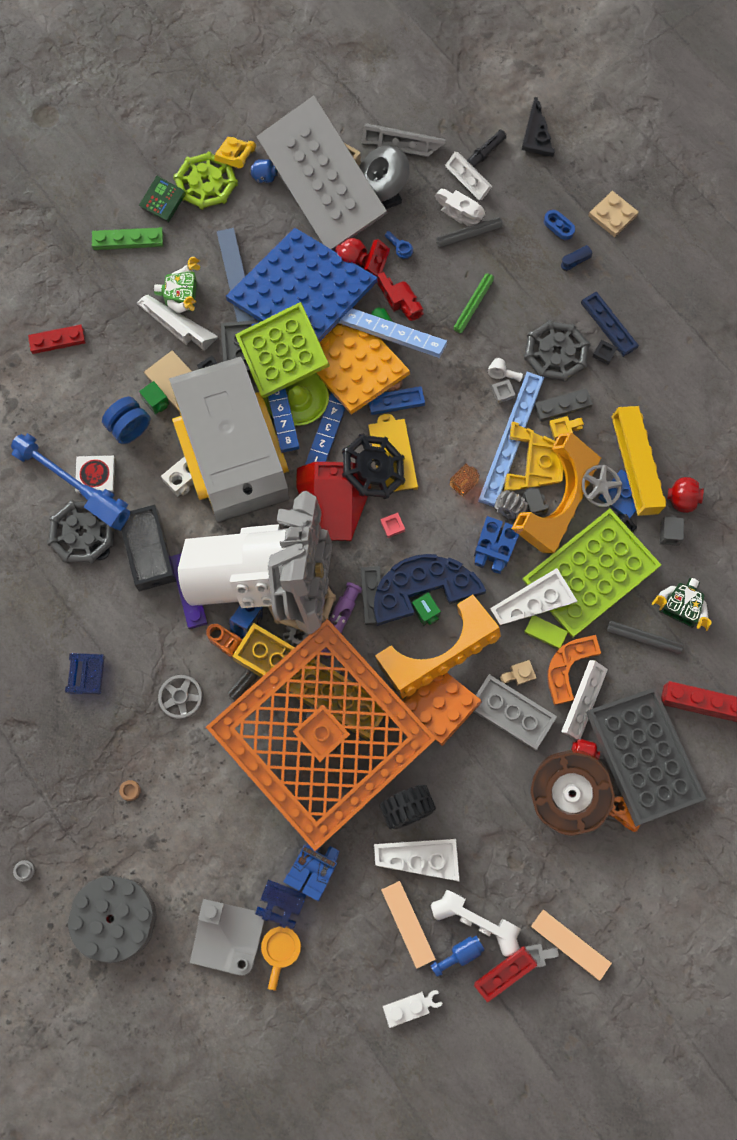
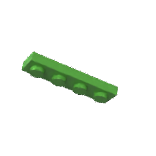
(127, 238)

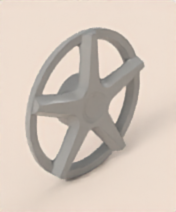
(601, 485)
(180, 697)

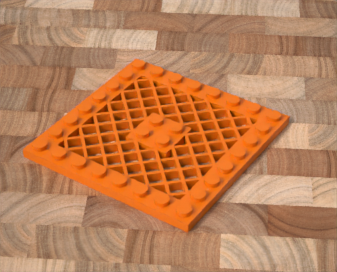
(321, 734)

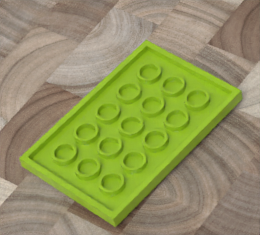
(598, 568)

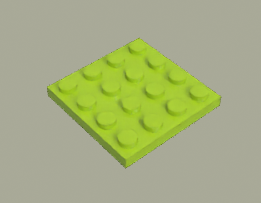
(282, 350)

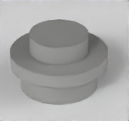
(24, 871)

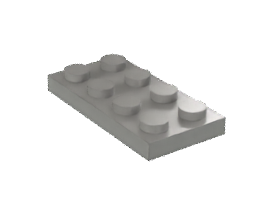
(513, 712)

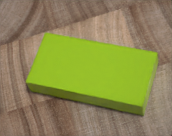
(546, 632)

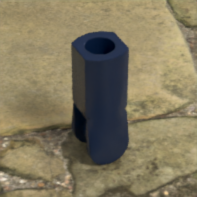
(575, 258)

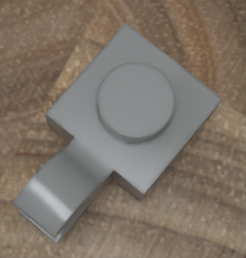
(540, 954)

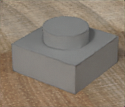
(503, 391)

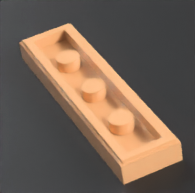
(408, 924)
(571, 945)

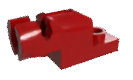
(400, 297)

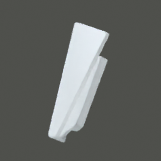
(177, 324)

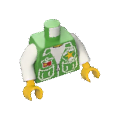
(180, 287)

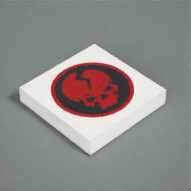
(96, 472)

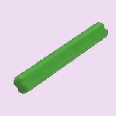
(473, 303)

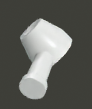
(498, 371)

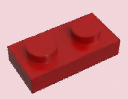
(377, 257)

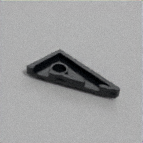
(536, 137)

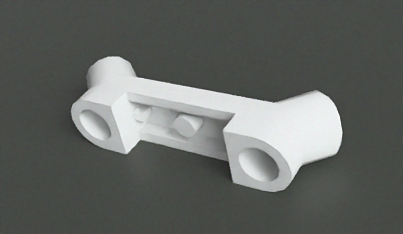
(452, 904)

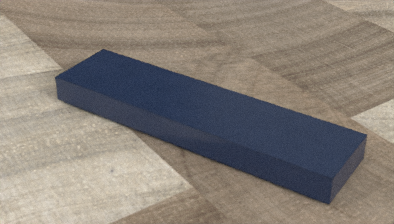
(609, 324)

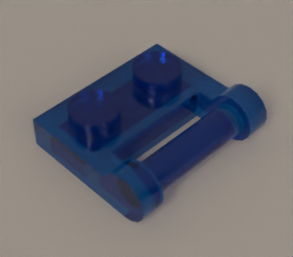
(90, 676)

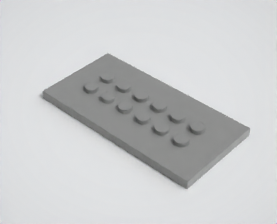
(321, 174)

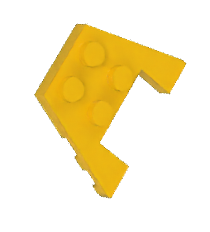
(542, 463)

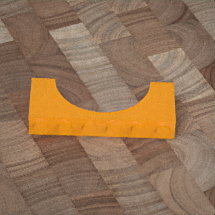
(548, 531)
(411, 674)

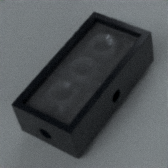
(147, 549)

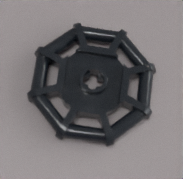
(364, 470)

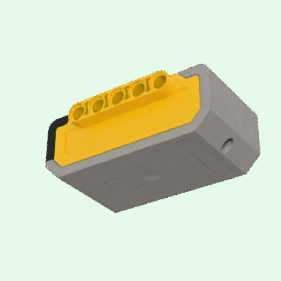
(229, 440)

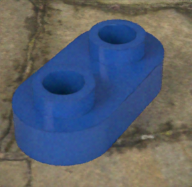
(561, 224)

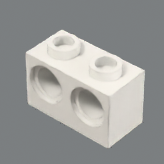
(176, 472)

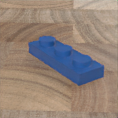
(397, 400)

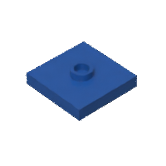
(625, 502)

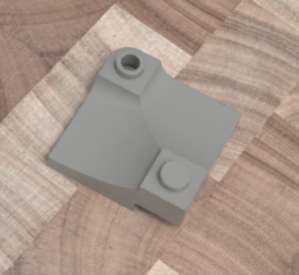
(226, 936)

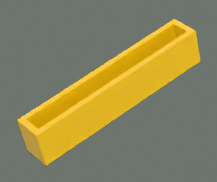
(638, 461)

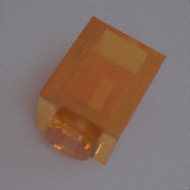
(464, 480)

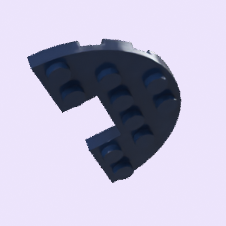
(418, 576)

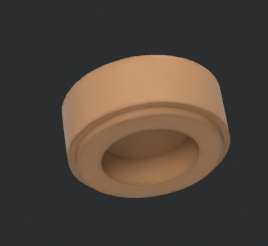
(129, 790)

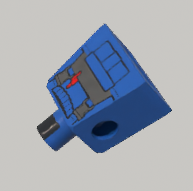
(243, 620)

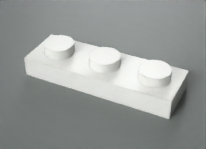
(468, 176)

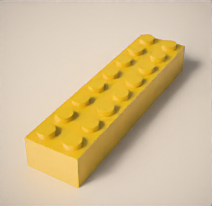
(263, 650)

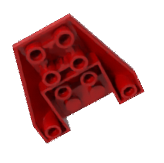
(337, 498)

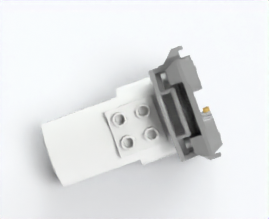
(264, 566)

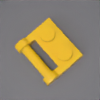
(231, 148)

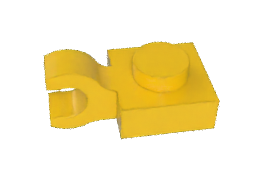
(563, 425)

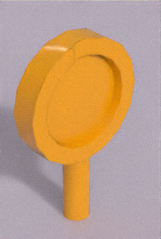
(280, 949)

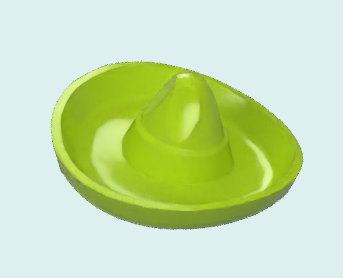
(306, 400)

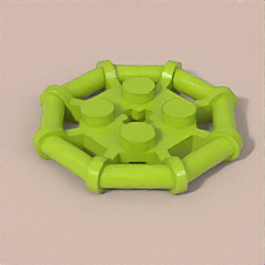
(205, 171)

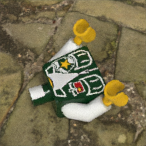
(684, 604)

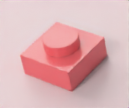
(392, 525)

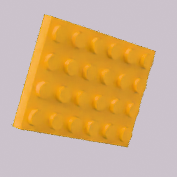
(358, 367)

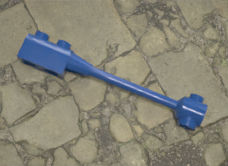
(99, 502)

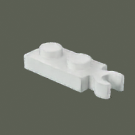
(409, 1008)

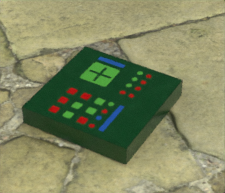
(162, 198)

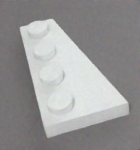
(538, 597)
(427, 858)

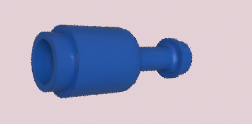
(462, 953)

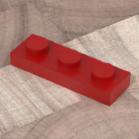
(56, 339)
(505, 974)

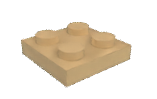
(613, 213)

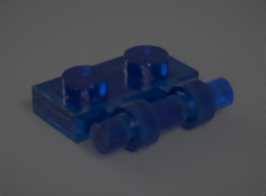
(283, 898)

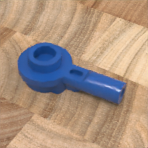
(403, 248)

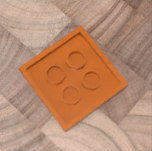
(442, 706)

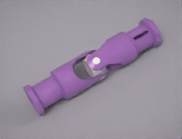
(345, 606)

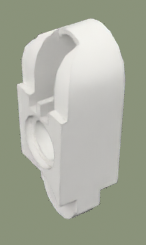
(460, 207)

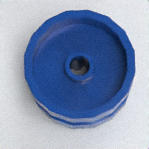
(126, 420)

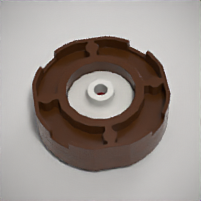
(572, 812)

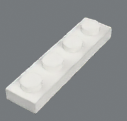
(584, 700)

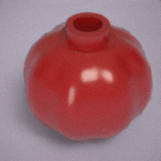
(352, 251)
(685, 494)

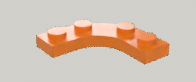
(562, 661)

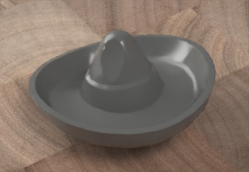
(386, 171)

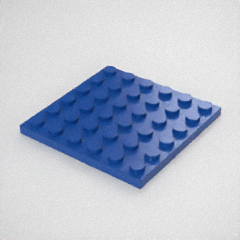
(304, 273)

